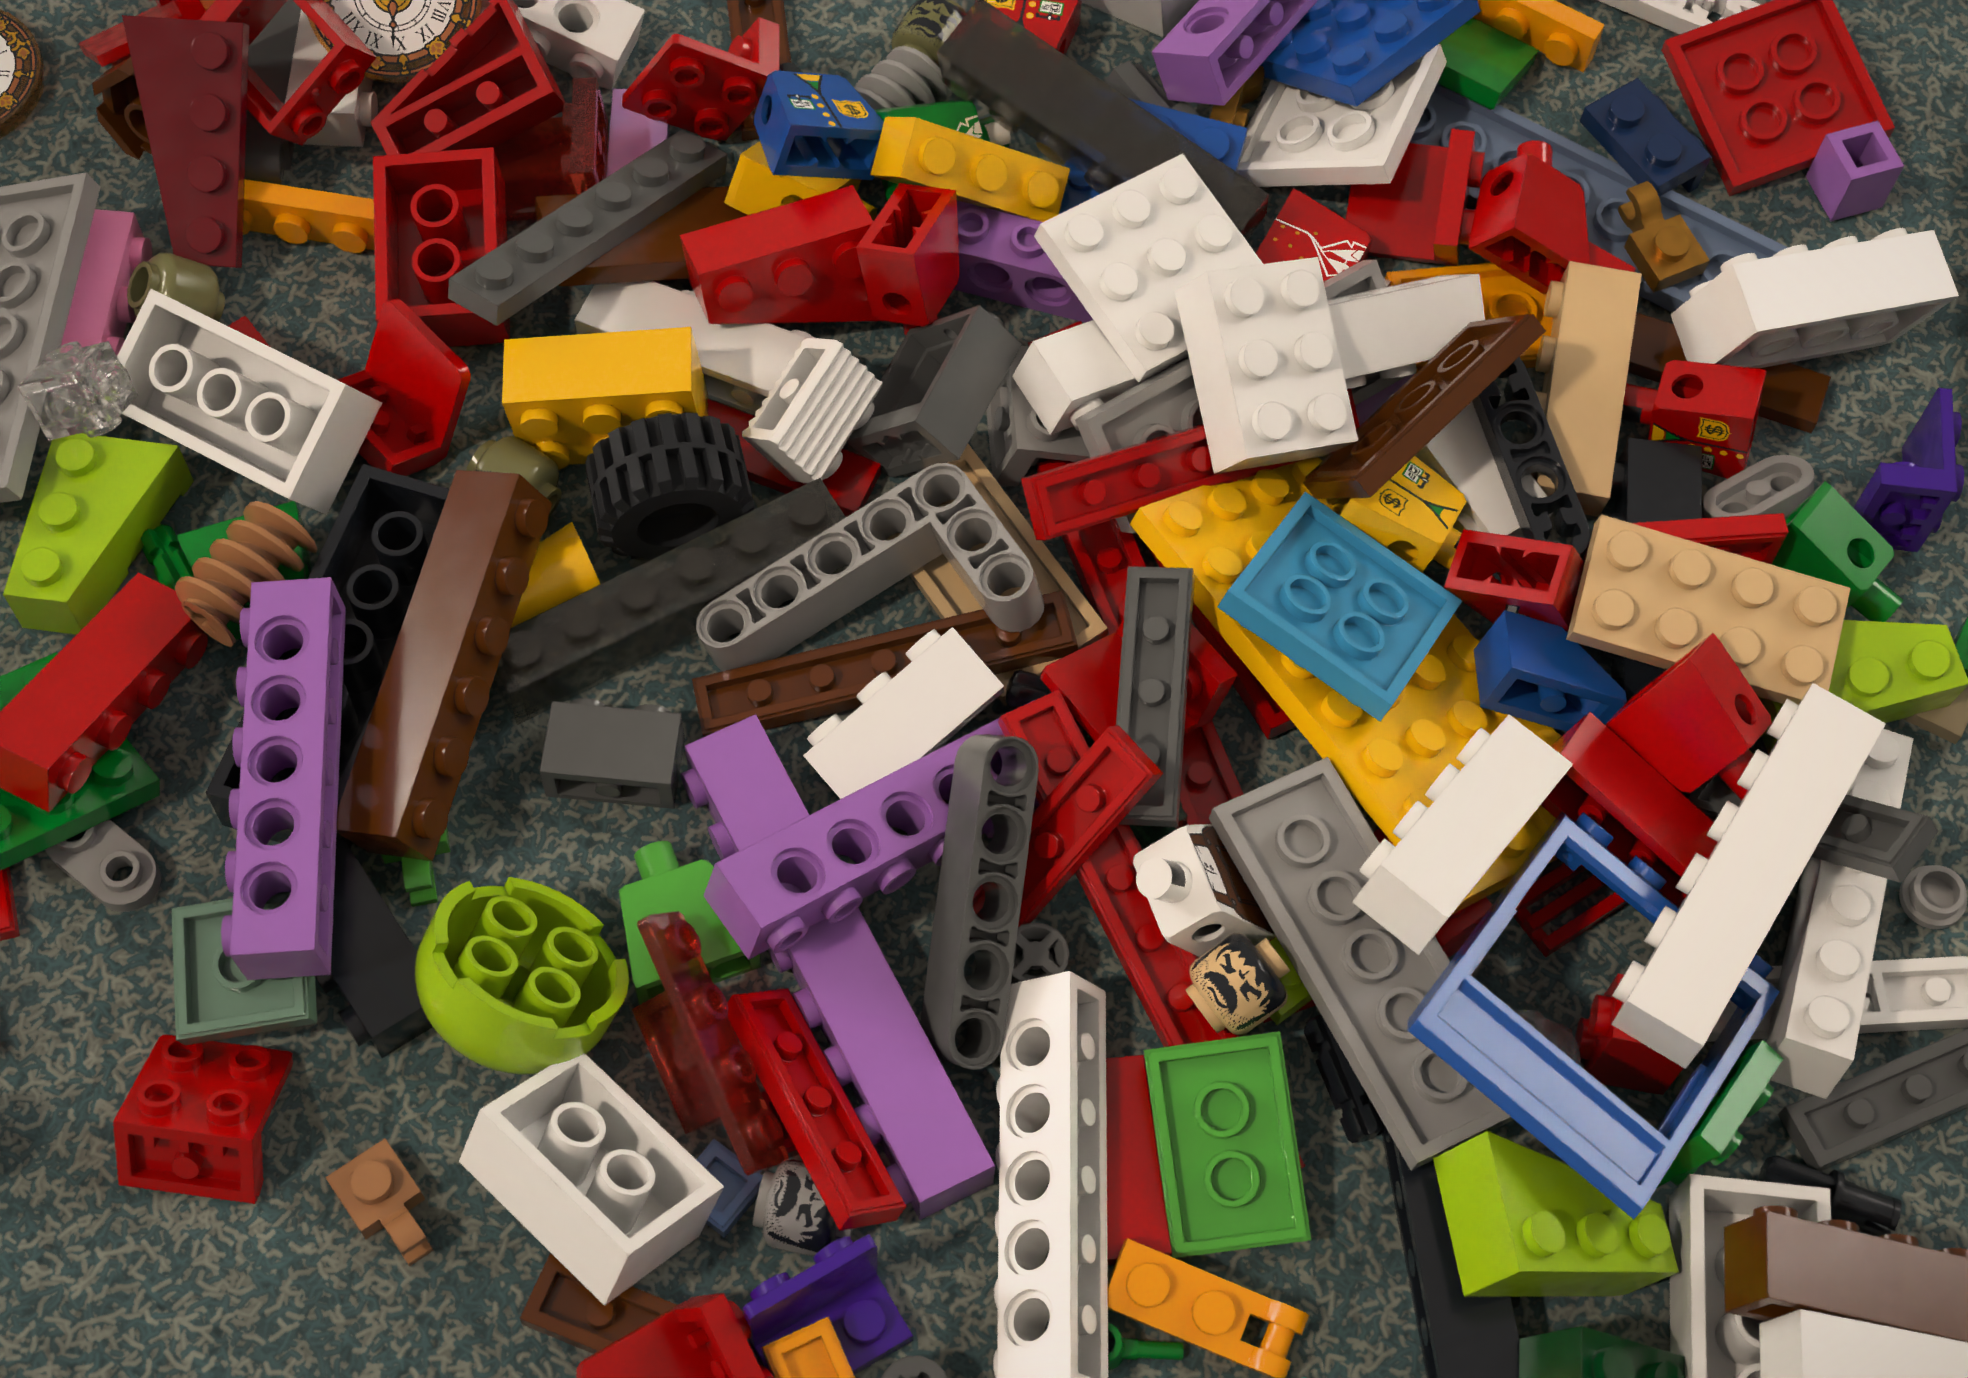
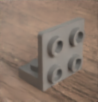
(1020, 437)

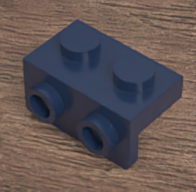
(1646, 138)

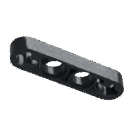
(1536, 456)

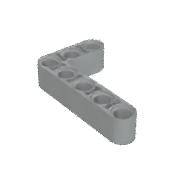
(873, 567)

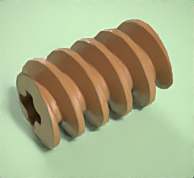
(248, 555)

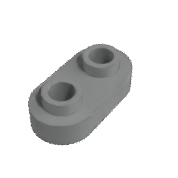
(1766, 487)
(96, 859)

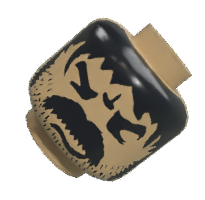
(1238, 984)

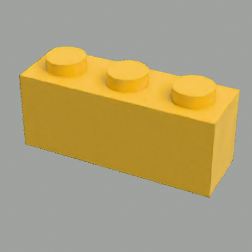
(977, 169)

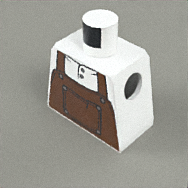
(1196, 889)

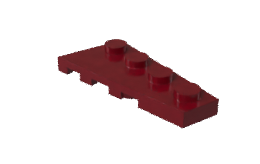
(195, 120)

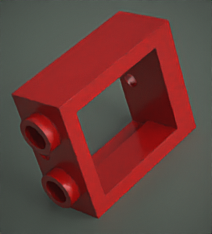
(322, 90)

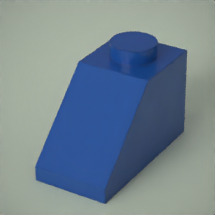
(1541, 676)

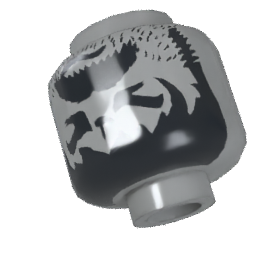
(794, 1211)

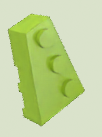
(89, 526)
(1892, 670)
(1542, 1228)

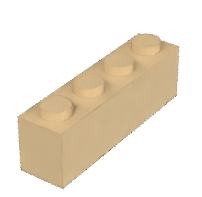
(1587, 374)

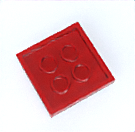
(1772, 87)

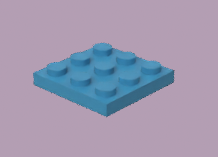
(1340, 605)

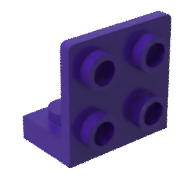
(1910, 496)
(839, 1287)

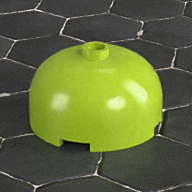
(518, 976)

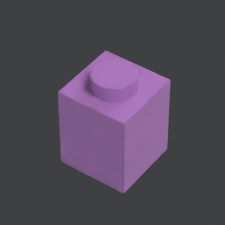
(1854, 170)

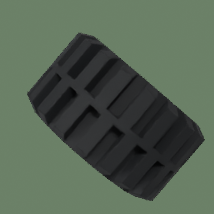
(666, 482)

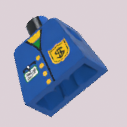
(816, 126)

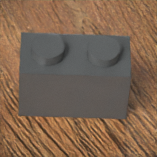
(612, 753)

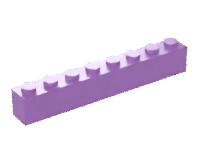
(847, 988)

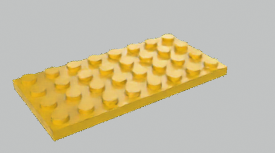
(1380, 762)

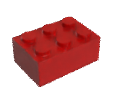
(429, 224)

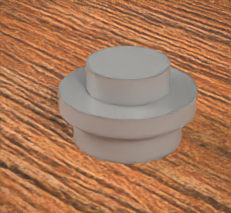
(1933, 896)

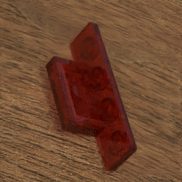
(698, 1049)

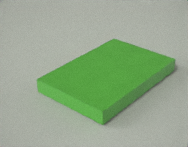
(1227, 1145)

